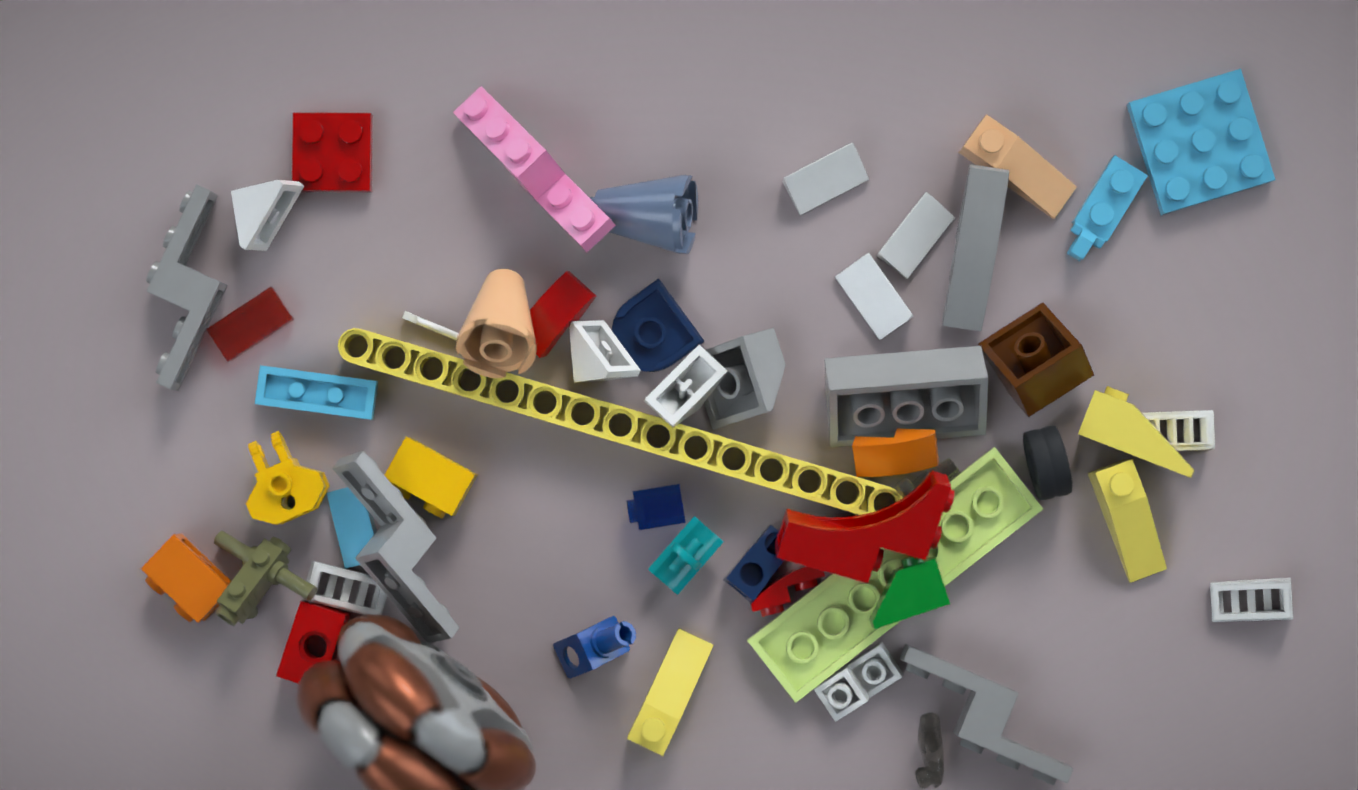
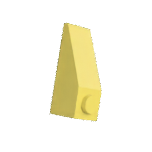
(1126, 428)
(1128, 518)
(670, 692)

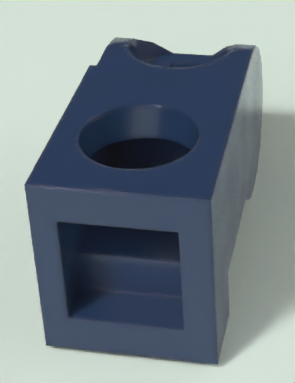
(755, 566)

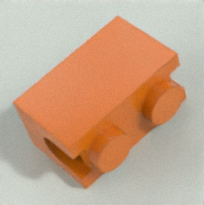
(186, 577)

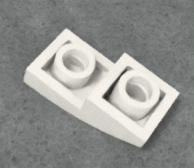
(858, 681)

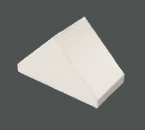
(262, 211)
(598, 353)
(686, 387)

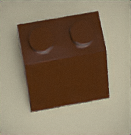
(1037, 359)

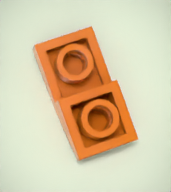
(905, 453)

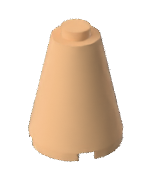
(498, 328)

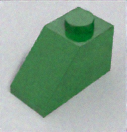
(910, 592)

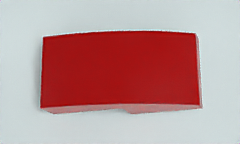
(556, 309)
(775, 594)

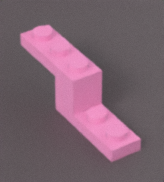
(534, 169)

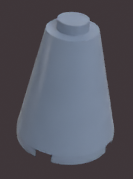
(653, 211)

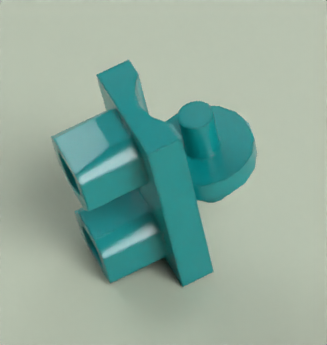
(685, 555)

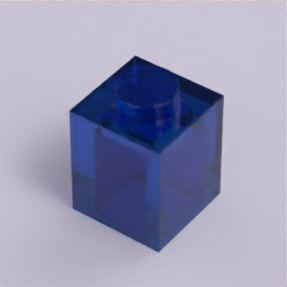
(656, 507)

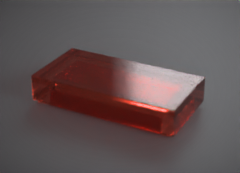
(250, 324)

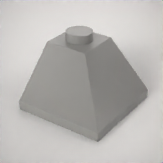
(752, 378)

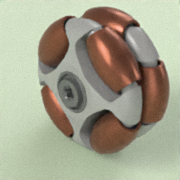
(412, 714)

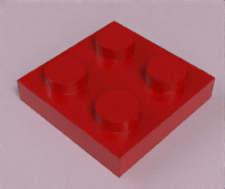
(332, 151)

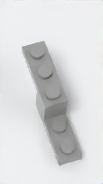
(185, 287)
(396, 547)
(985, 715)

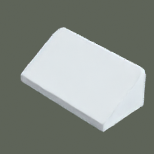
(825, 179)
(916, 235)
(874, 296)

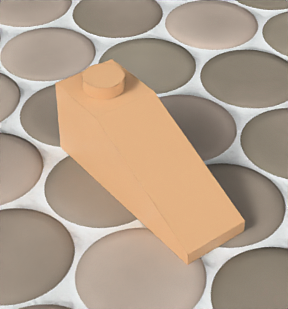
(1028, 171)

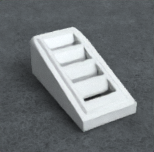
(1206, 428)
(314, 577)
(1285, 594)

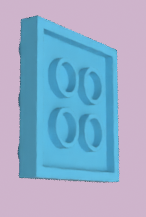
(1200, 141)

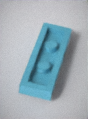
(316, 392)

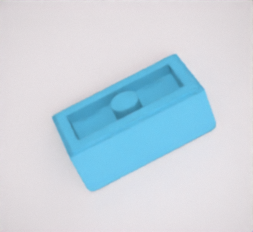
(352, 524)

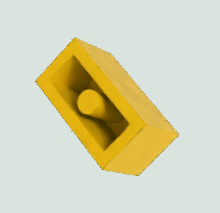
(430, 477)

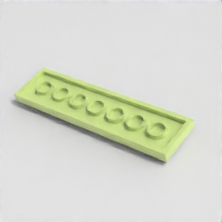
(833, 618)

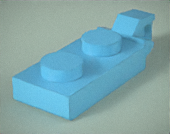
(1105, 206)

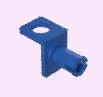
(595, 645)

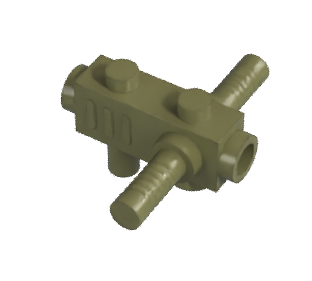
(261, 569)

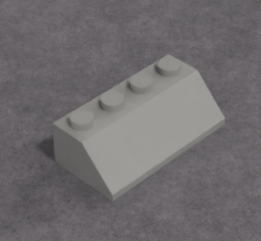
(907, 391)

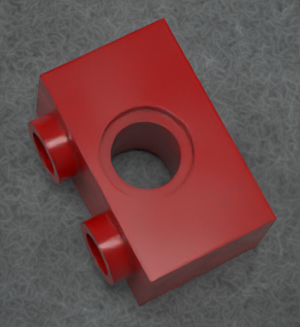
(309, 621)

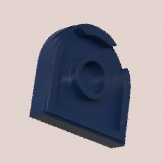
(655, 329)

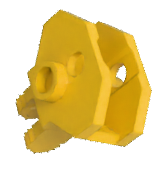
(280, 482)

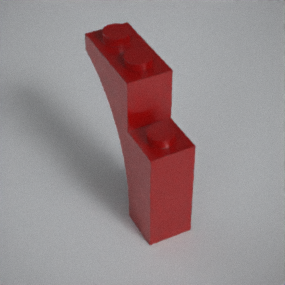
(853, 543)

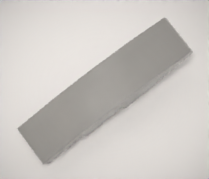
(975, 247)

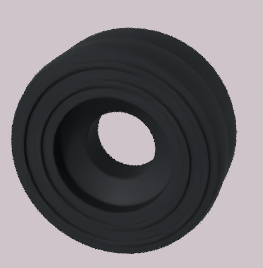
(1047, 462)

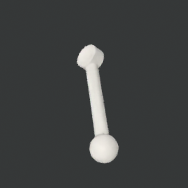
(430, 325)

